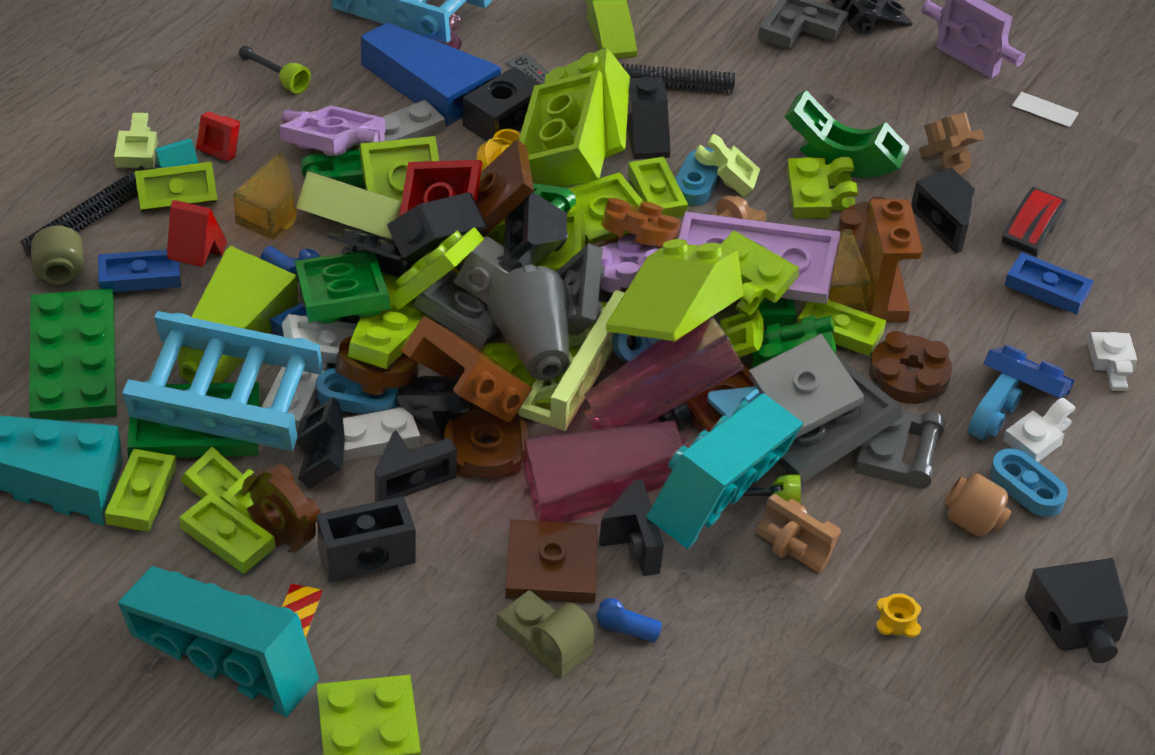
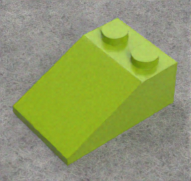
(614, 93)
(566, 130)
(678, 290)

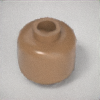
(977, 505)

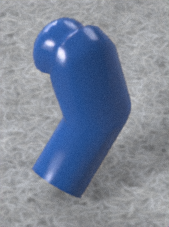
(615, 618)

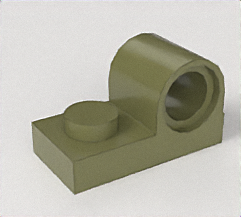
(554, 637)

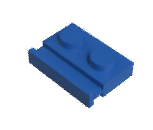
(1041, 376)

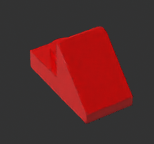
(193, 234)

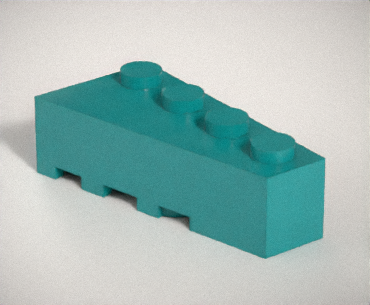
(223, 634)

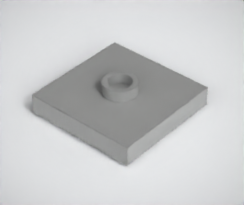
(808, 383)

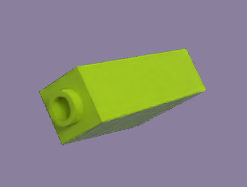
(241, 295)

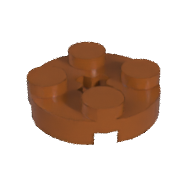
(643, 222)

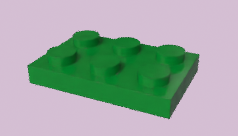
(342, 286)
(185, 442)

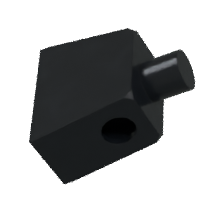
(1080, 606)

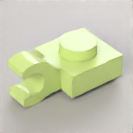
(136, 146)
(734, 167)

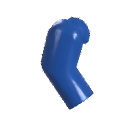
(279, 259)

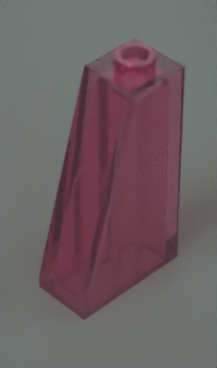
(663, 378)
(591, 469)

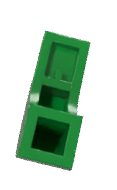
(872, 150)

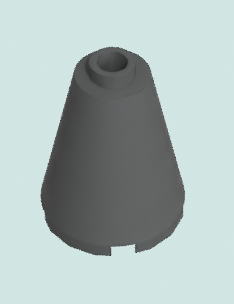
(533, 319)

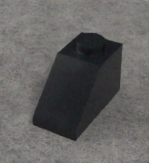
(648, 118)
(945, 206)
(432, 222)
(533, 232)

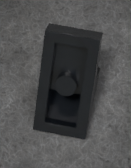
(433, 402)
(408, 472)
(628, 524)

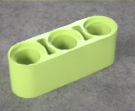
(348, 204)

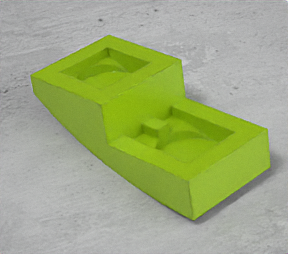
(744, 332)
(220, 477)

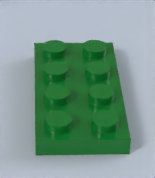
(72, 355)

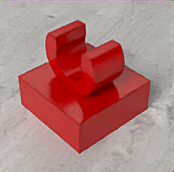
(218, 135)

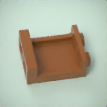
(887, 238)
(482, 377)

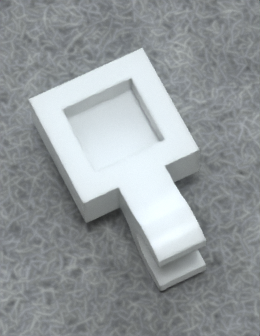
(1113, 354)
(1038, 434)

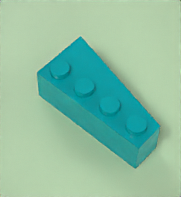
(60, 464)
(722, 467)

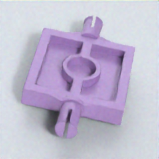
(974, 34)
(331, 129)

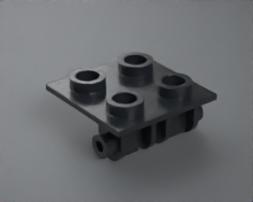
(865, 13)
(386, 253)

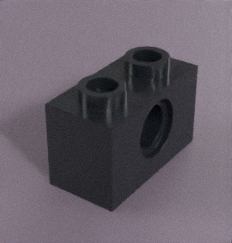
(499, 104)
(366, 539)

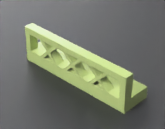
(579, 375)

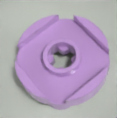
(623, 262)

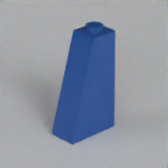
(425, 68)

